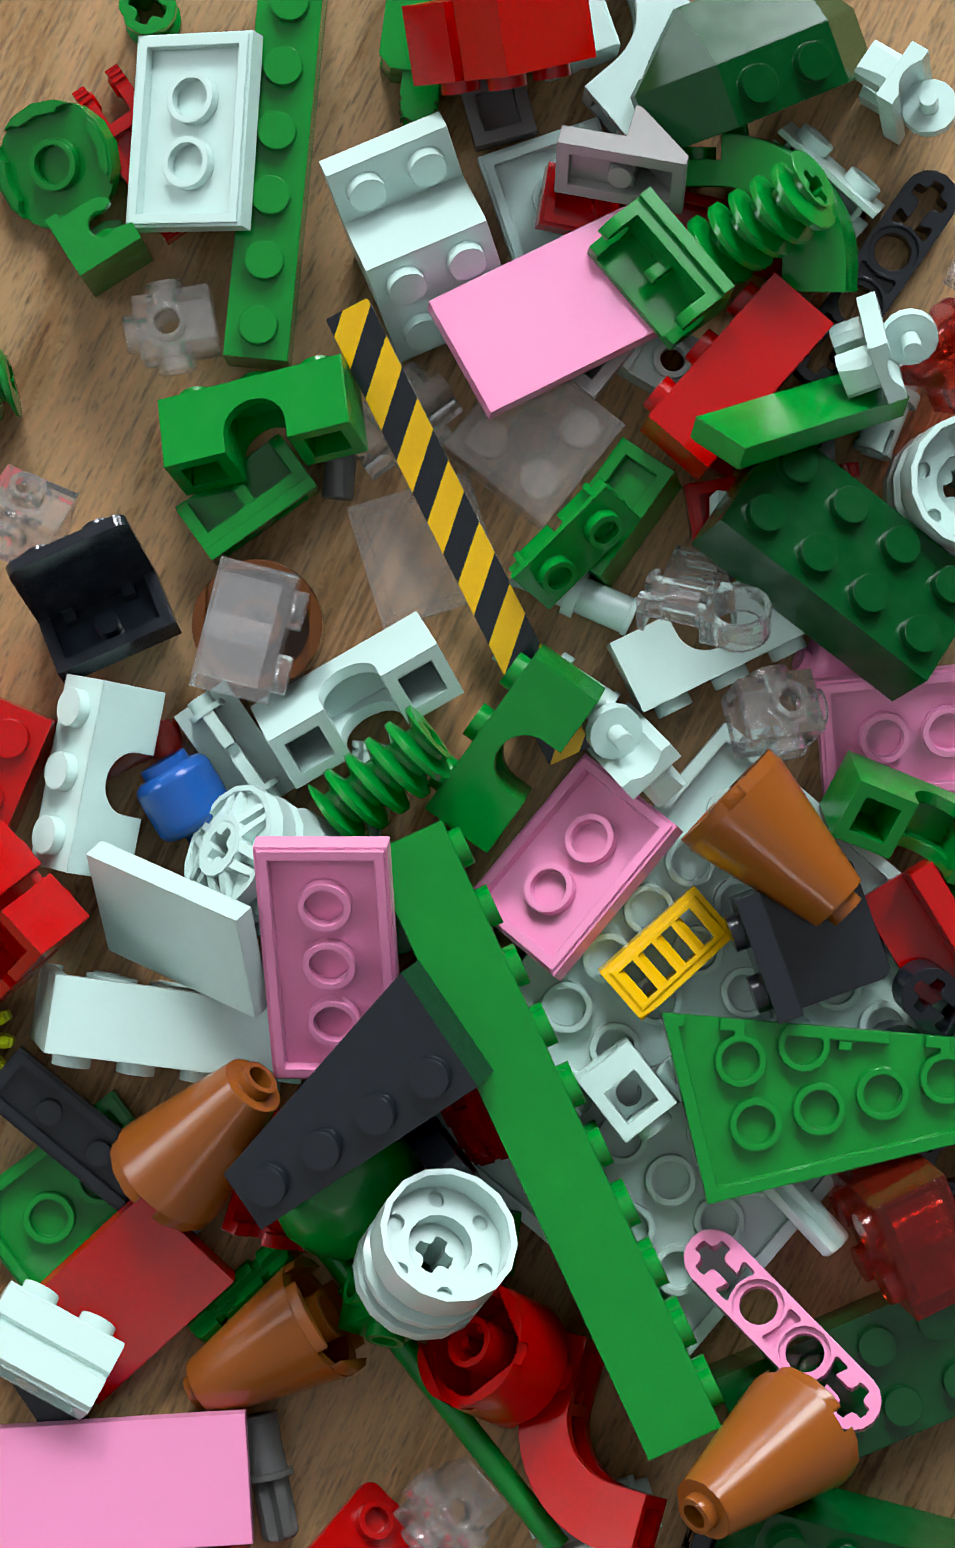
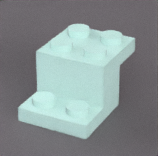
(410, 225)

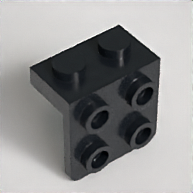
(94, 596)
(799, 961)

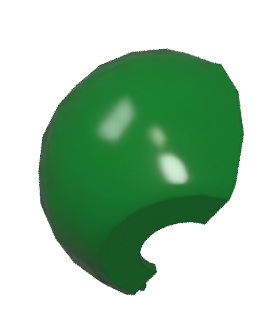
(341, 1213)

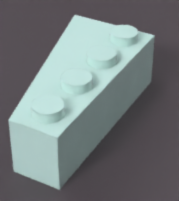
(142, 1026)

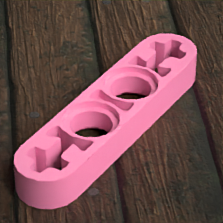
(788, 1323)

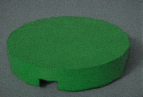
(57, 160)

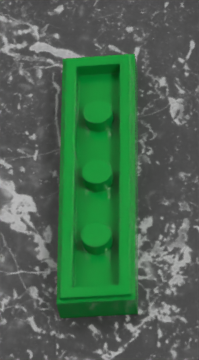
(791, 421)

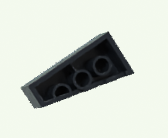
(373, 1088)

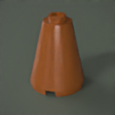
(777, 844)
(188, 1142)
(275, 1344)
(768, 1455)

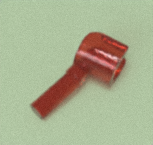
(168, 741)

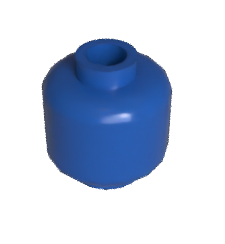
(179, 794)

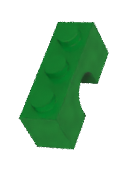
(212, 427)
(543, 701)
(889, 808)

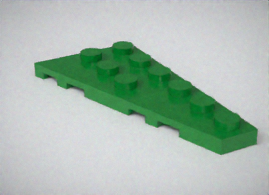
(805, 1098)

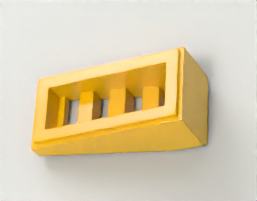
(613, 968)

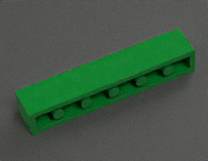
(270, 255)

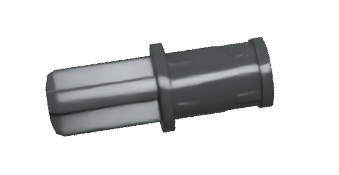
(271, 1477)

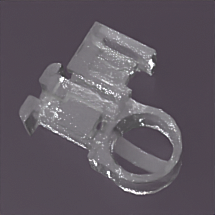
(698, 594)

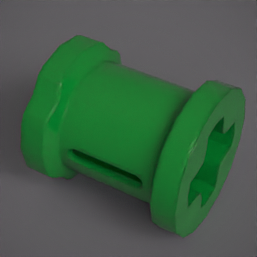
(168, 24)

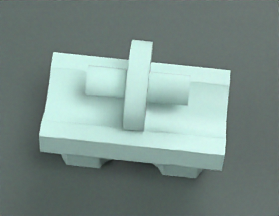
(904, 92)
(872, 350)
(634, 752)

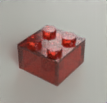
(901, 1230)

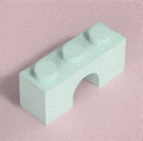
(663, 668)
(381, 674)
(93, 730)

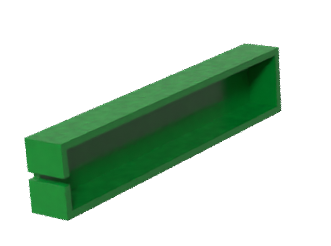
(550, 1147)

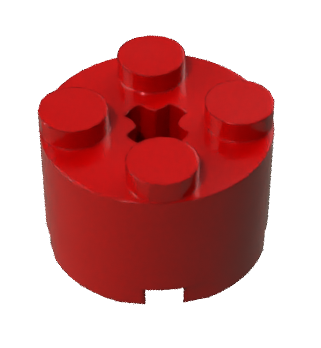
(502, 1361)

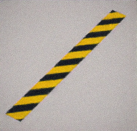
(439, 493)

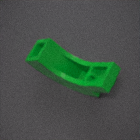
(822, 263)

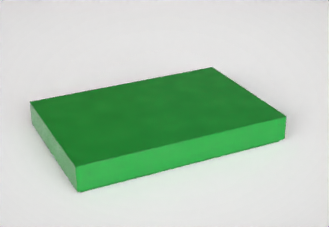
(49, 1209)

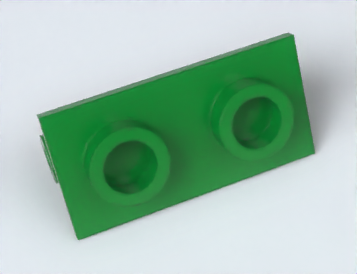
(563, 556)

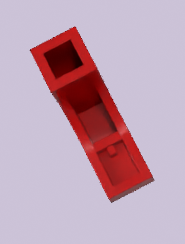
(569, 1475)

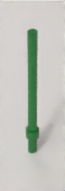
(475, 1441)

